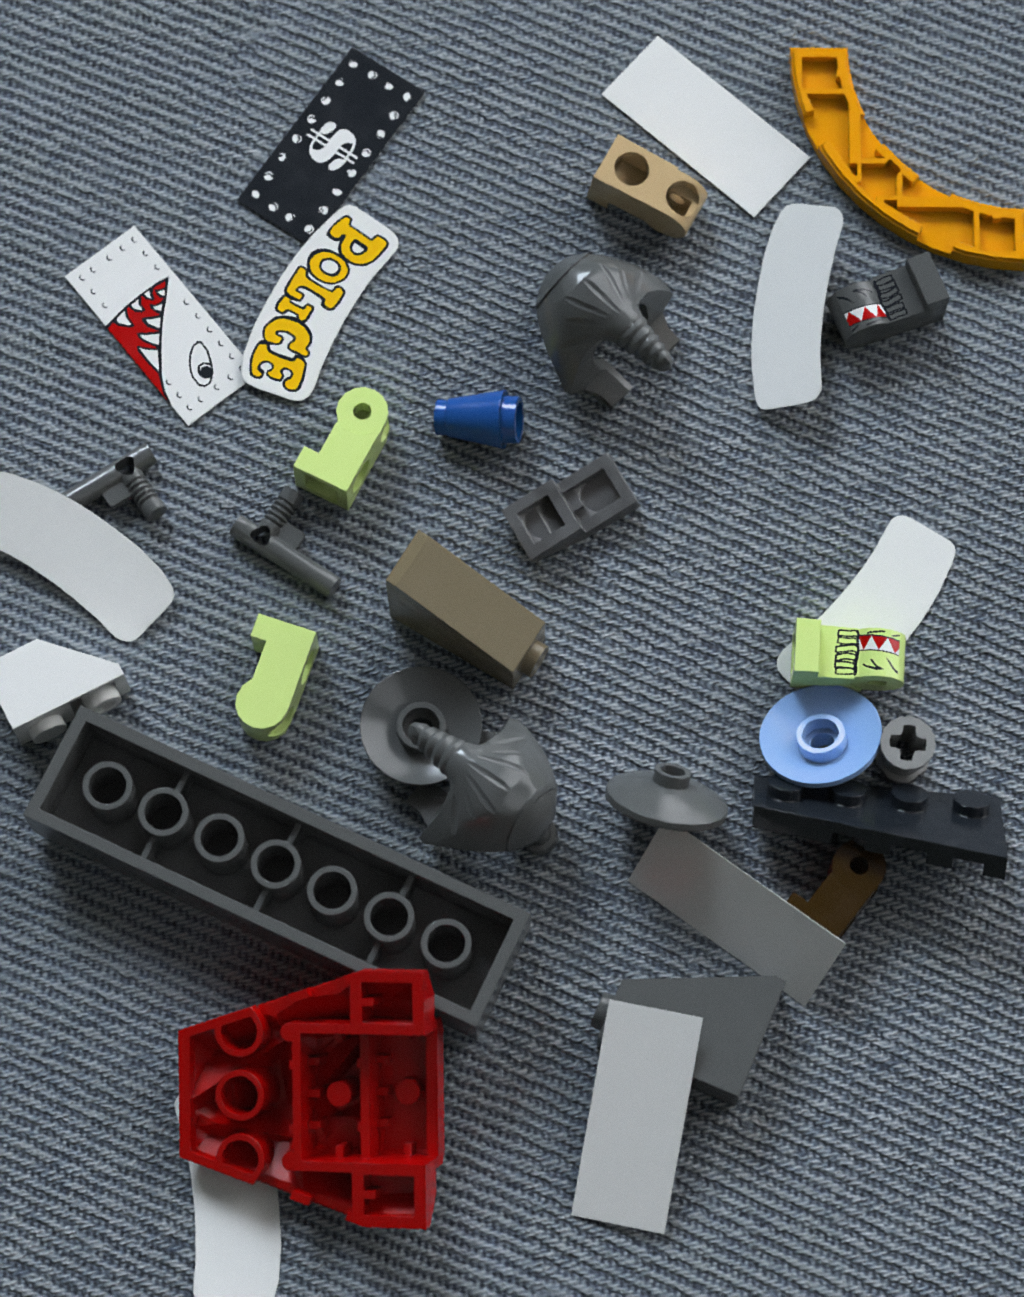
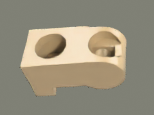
(647, 188)

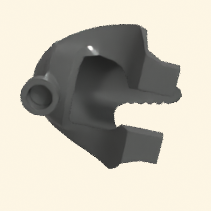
(597, 301)
(497, 794)

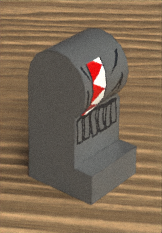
(890, 303)

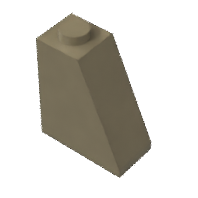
(464, 612)

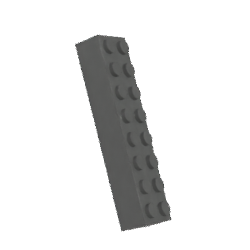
(274, 867)

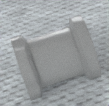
(921, 744)

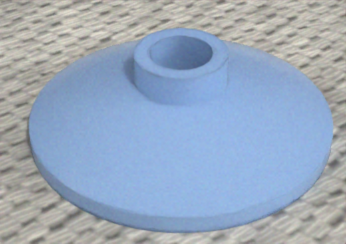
(815, 719)

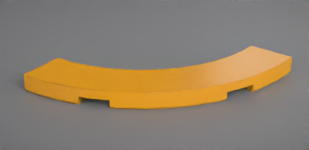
(883, 183)

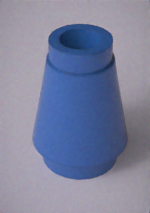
(481, 418)

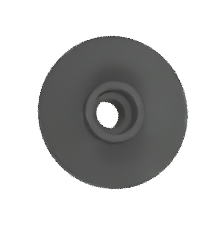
(409, 697)
(667, 799)

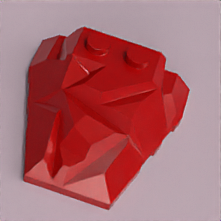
(324, 1096)

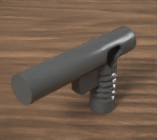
(121, 488)
(285, 542)

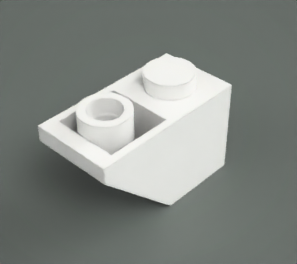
(48, 684)

